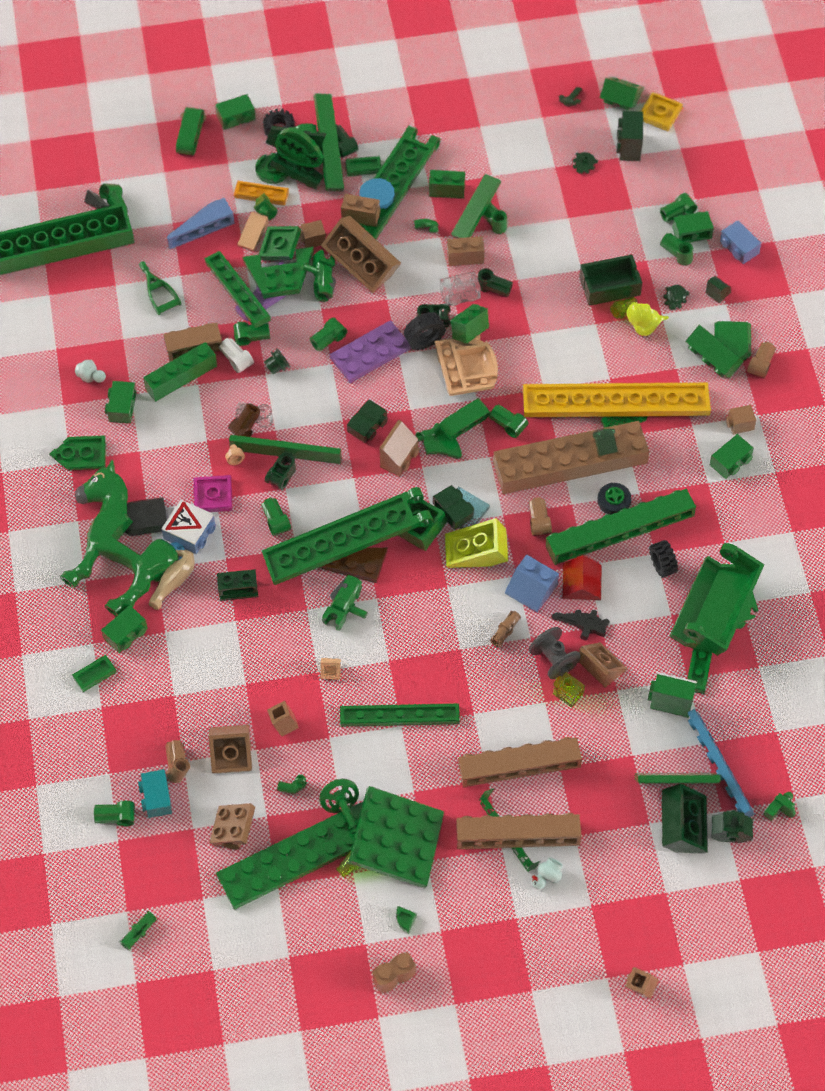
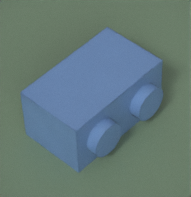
(740, 242)

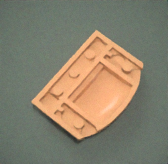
(467, 366)

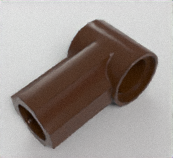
(242, 425)

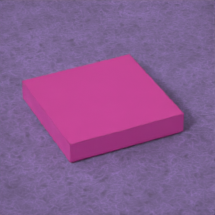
(213, 493)

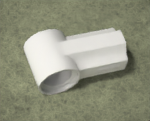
(238, 358)

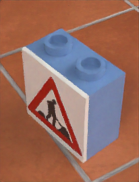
(189, 526)

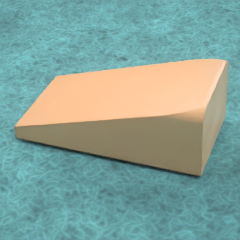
(253, 231)

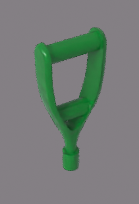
(156, 284)

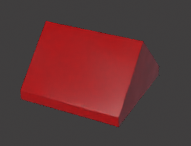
(582, 579)

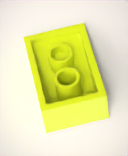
(477, 545)

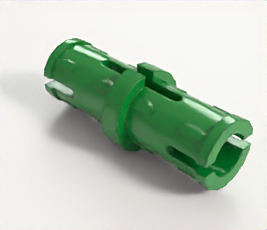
(138, 930)

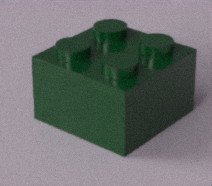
(630, 136)

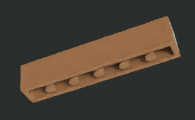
(519, 762)
(518, 831)

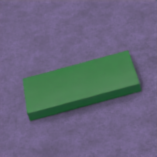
(677, 777)

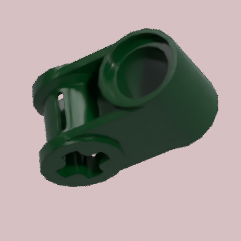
(425, 308)
(279, 473)

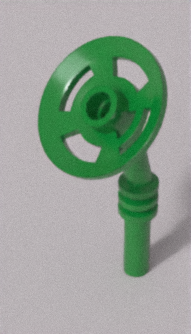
(341, 800)

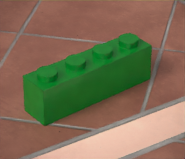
(180, 371)

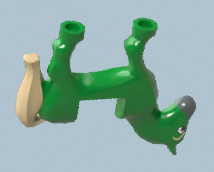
(158, 561)

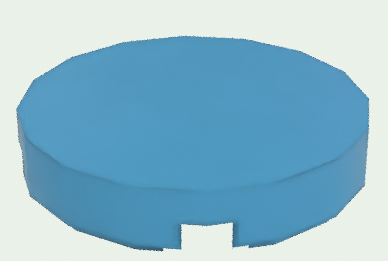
(380, 190)

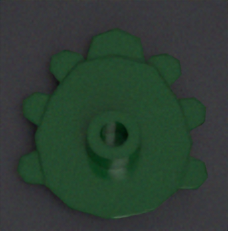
(584, 162)
(675, 296)

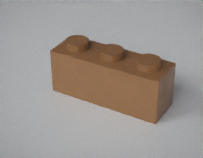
(184, 340)

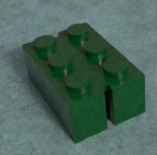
(610, 279)

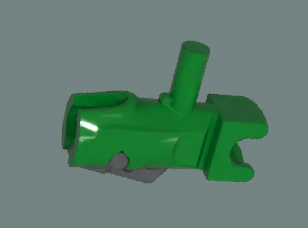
(322, 270)
(343, 602)

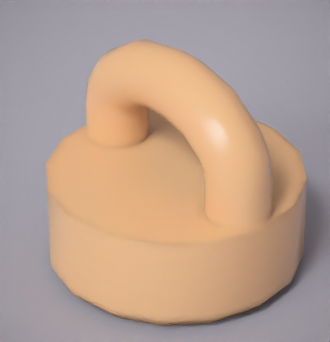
(234, 455)

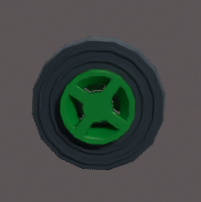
(617, 492)

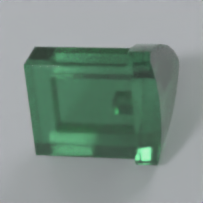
(605, 441)

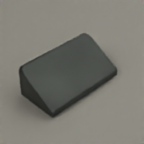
(94, 200)

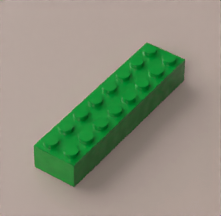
(64, 238)

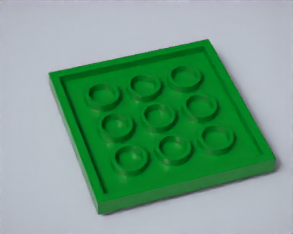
(396, 837)

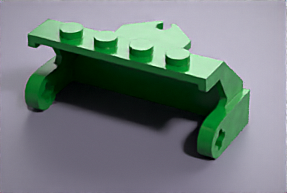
(718, 601)

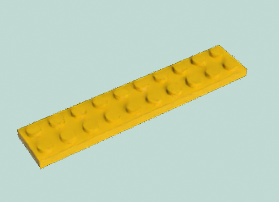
(616, 399)

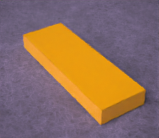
(252, 191)

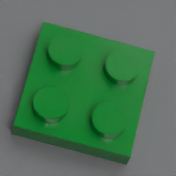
(280, 242)

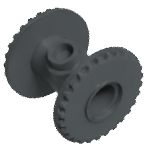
(555, 652)

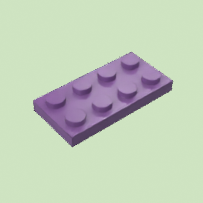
(370, 351)

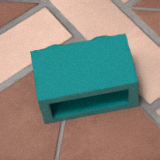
(156, 793)

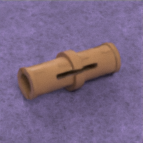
(505, 628)

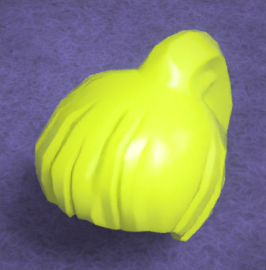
(644, 318)

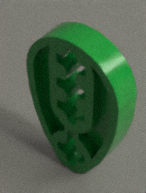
(302, 140)

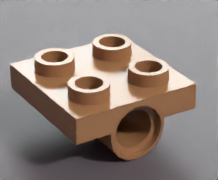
(232, 825)

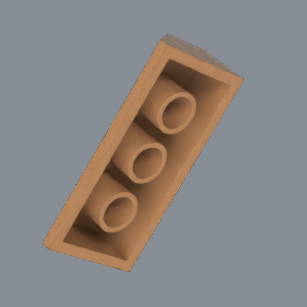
(360, 253)

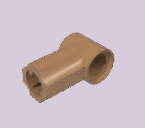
(760, 363)
(539, 521)
(177, 761)

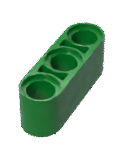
(189, 131)
(464, 419)

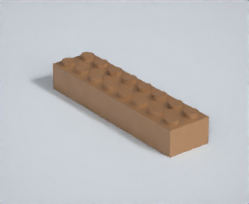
(567, 458)

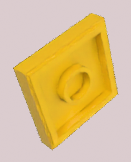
(661, 111)

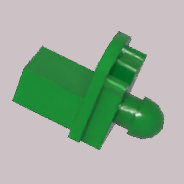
(265, 207)
(781, 803)

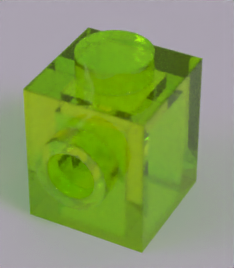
(568, 689)

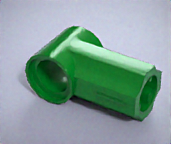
(112, 194)
(681, 206)
(496, 219)
(681, 250)
(332, 331)
(246, 333)
(512, 423)
(276, 520)
(119, 813)

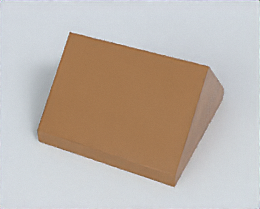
(601, 663)

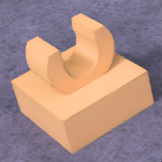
(330, 668)

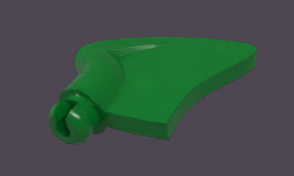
(438, 443)

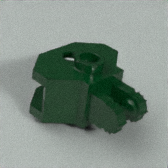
(732, 827)

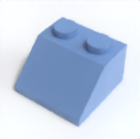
(532, 583)

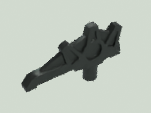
(586, 622)

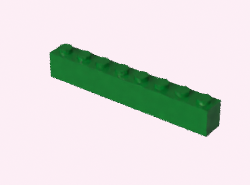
(620, 526)

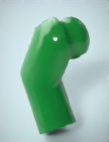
(423, 223)
(294, 787)

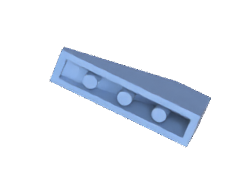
(207, 220)

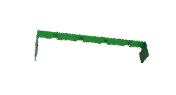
(521, 853)

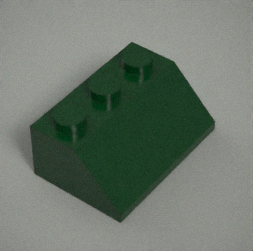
(684, 820)

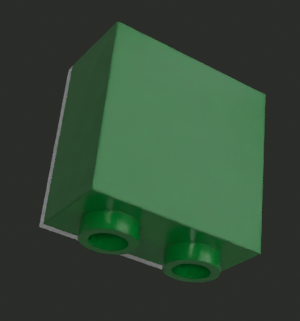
(672, 694)

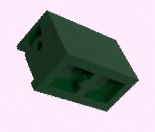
(237, 585)

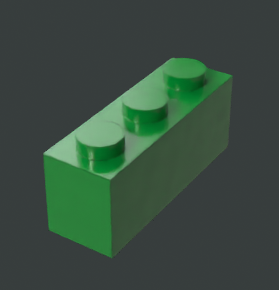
(713, 352)

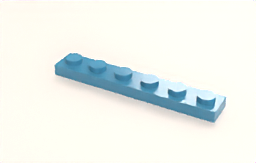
(723, 770)

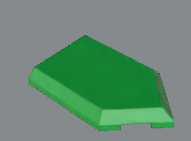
(735, 337)
(81, 453)

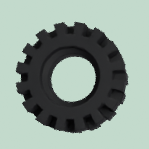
(278, 117)
(663, 558)

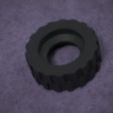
(434, 331)

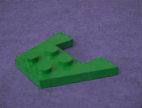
(279, 279)

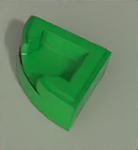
(405, 919)

